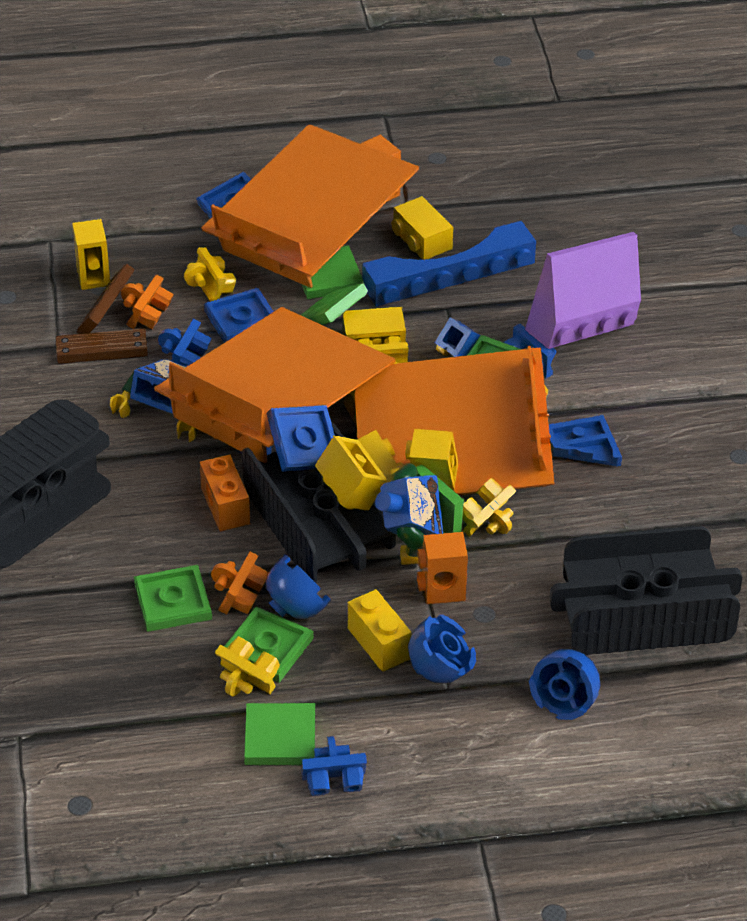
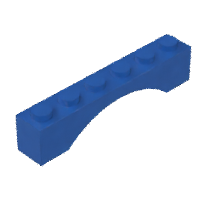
(398, 278)

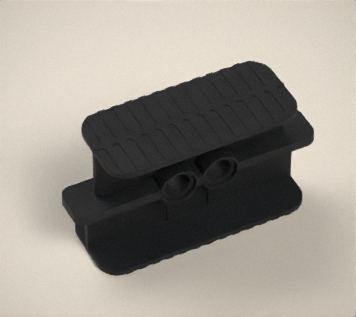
(48, 476)
(309, 517)
(646, 591)

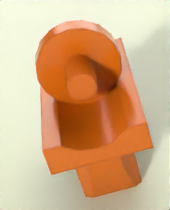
(141, 300)
(237, 596)

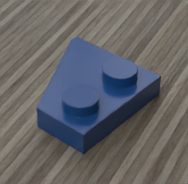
(585, 440)

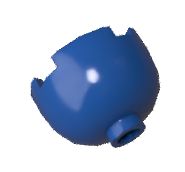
(294, 591)
(440, 650)
(565, 683)

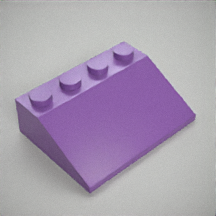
(586, 291)

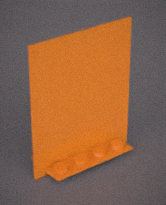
(307, 203)
(268, 366)
(485, 399)

